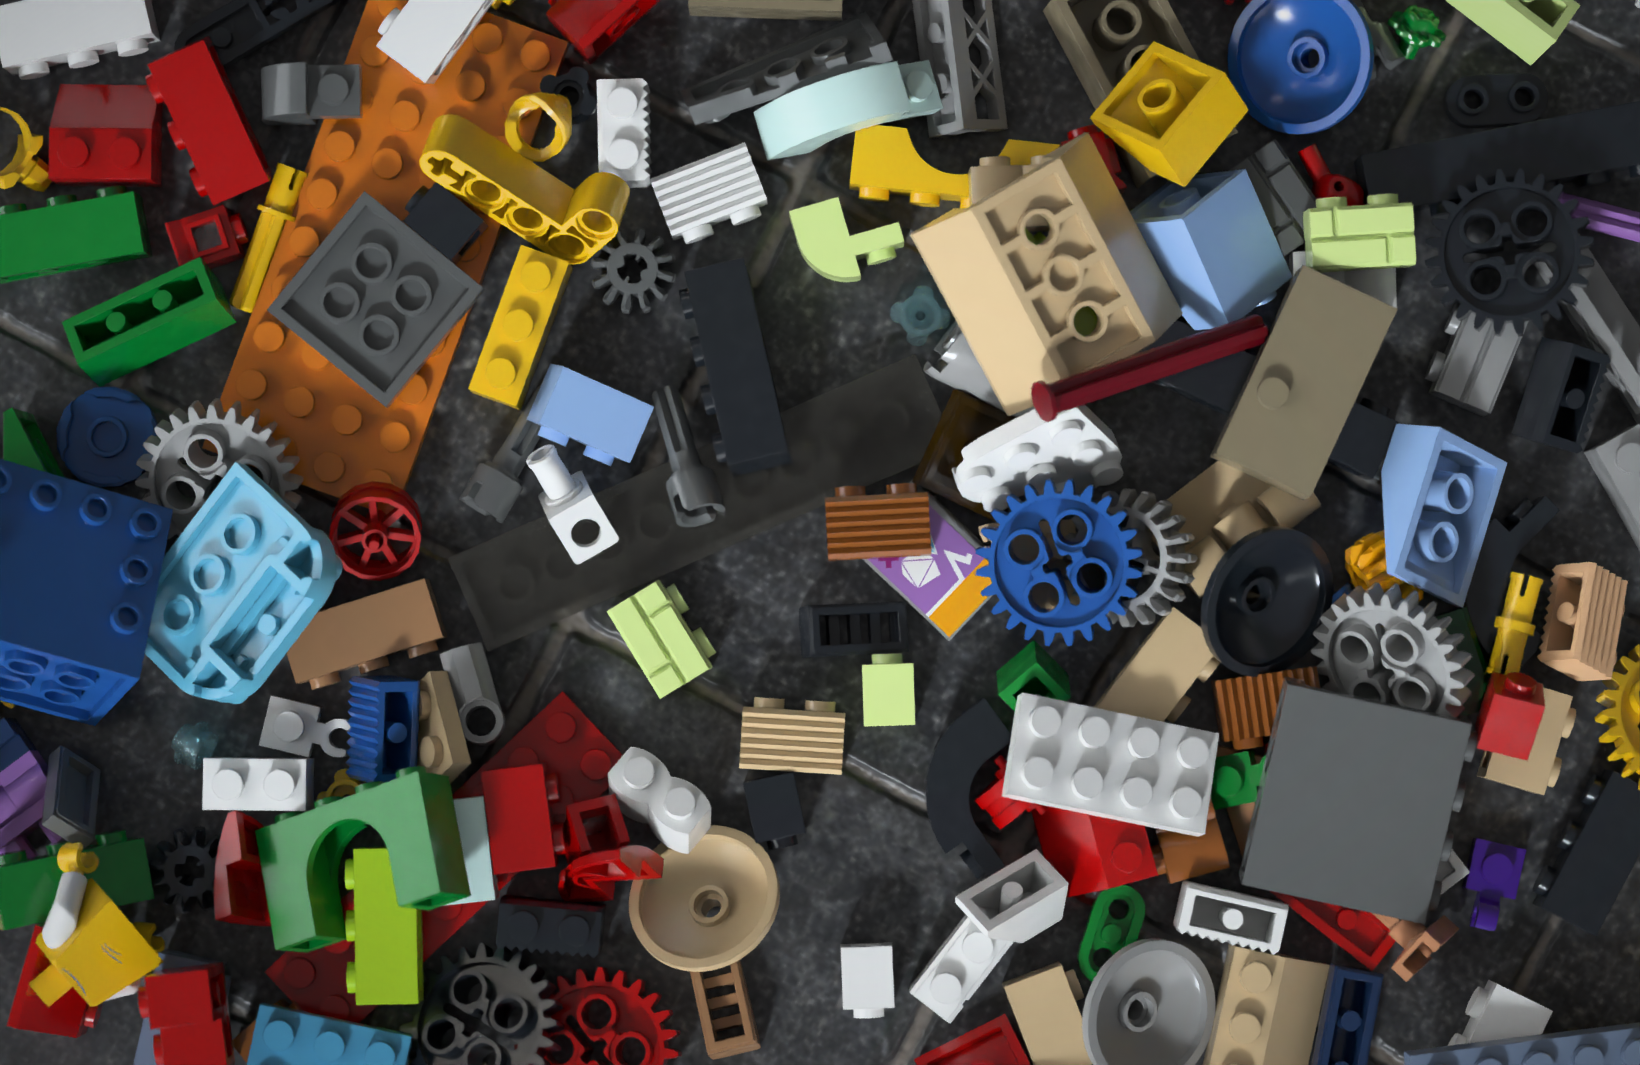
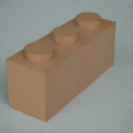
(367, 633)

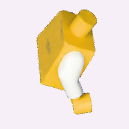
(91, 939)

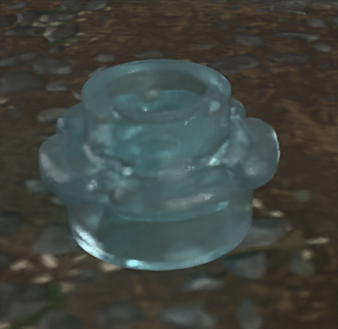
(194, 744)

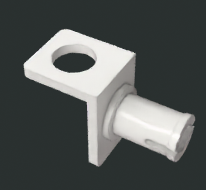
(567, 501)

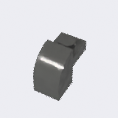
(306, 92)

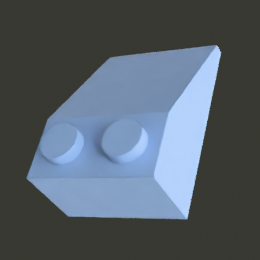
(1437, 508)

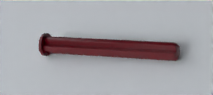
(1147, 366)

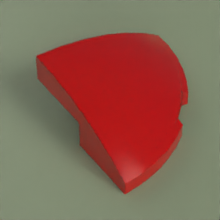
(238, 874)
(594, 875)

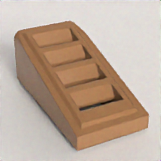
(734, 1045)

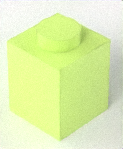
(888, 691)

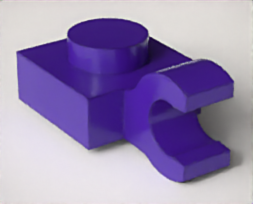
(1493, 874)

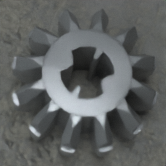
(650, 277)

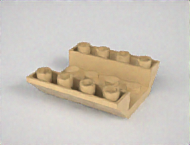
(1023, 297)

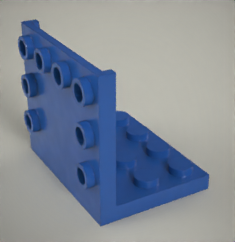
(74, 591)

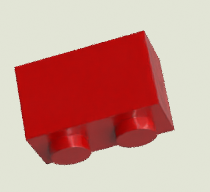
(522, 818)

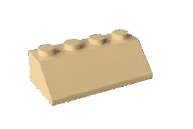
(1266, 1009)

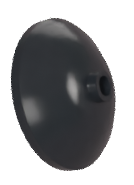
(1266, 601)

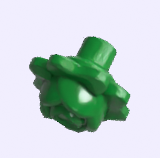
(1416, 29)

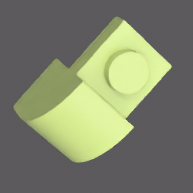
(829, 248)

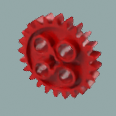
(630, 1018)

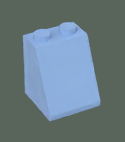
(1213, 246)

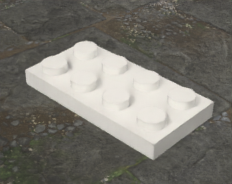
(1110, 764)

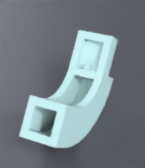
(845, 104)

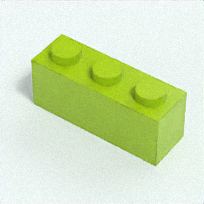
(385, 935)

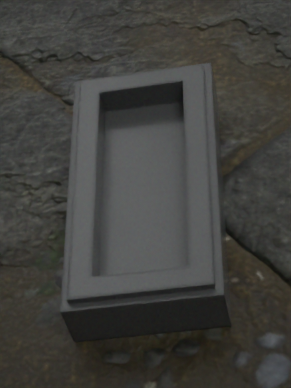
(71, 797)

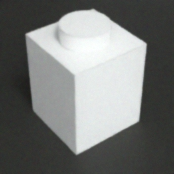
(867, 978)

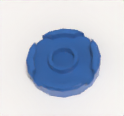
(104, 436)

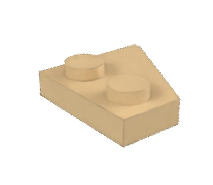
(440, 732)

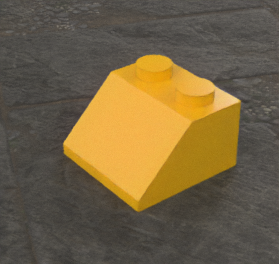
(1170, 112)

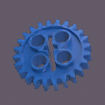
(1103, 545)

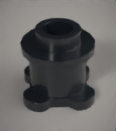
(576, 82)

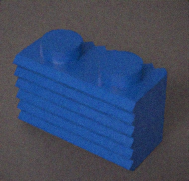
(382, 726)

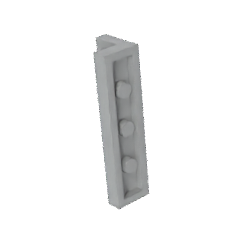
(943, 39)
(1604, 327)

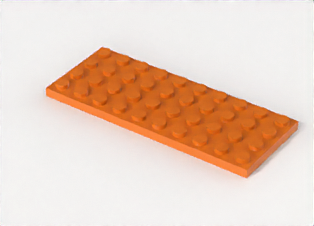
(330, 419)

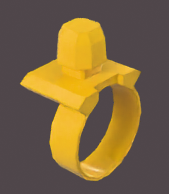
(24, 168)

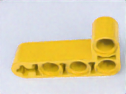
(522, 194)

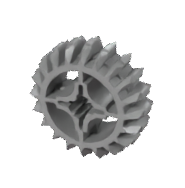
(1168, 568)

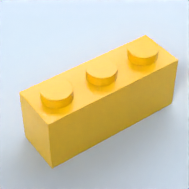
(520, 327)

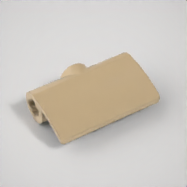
(1224, 508)

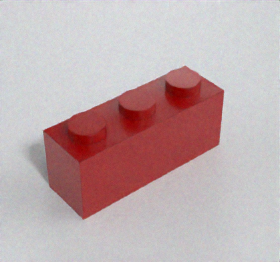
(208, 121)

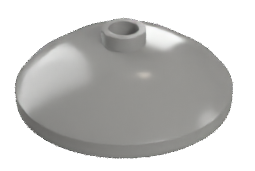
(1168, 1012)

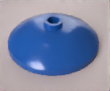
(1273, 69)

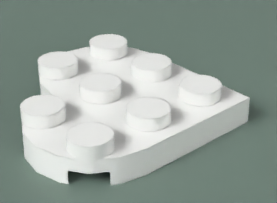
(1034, 450)

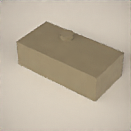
(1107, 40)
(1303, 382)

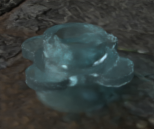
(922, 301)

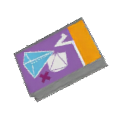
(944, 583)

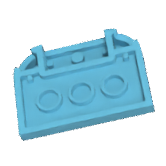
(238, 590)

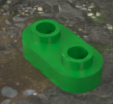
(1110, 932)

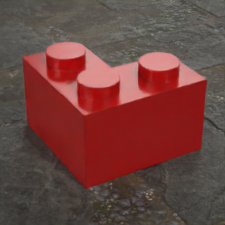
(191, 1013)

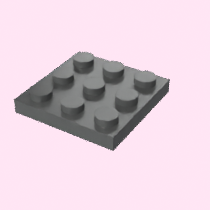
(376, 299)

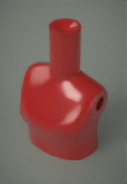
(1326, 183)

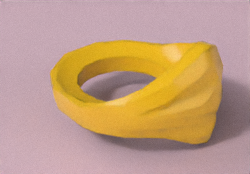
(558, 109)

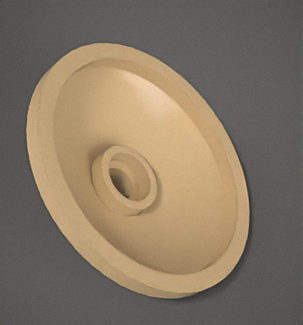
(719, 871)

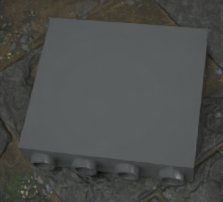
(1356, 802)

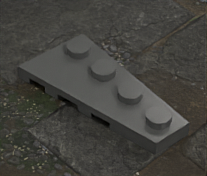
(820, 56)

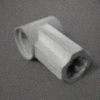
(473, 689)

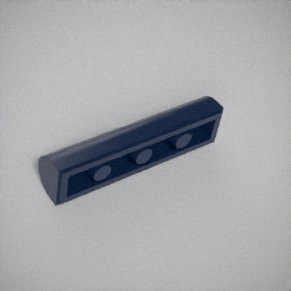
(1347, 1016)

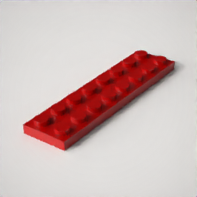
(556, 736)

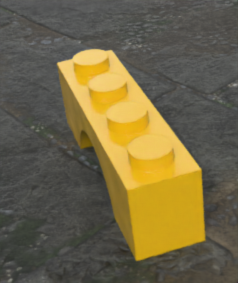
(888, 164)

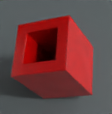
(1510, 715)

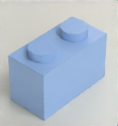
(590, 414)

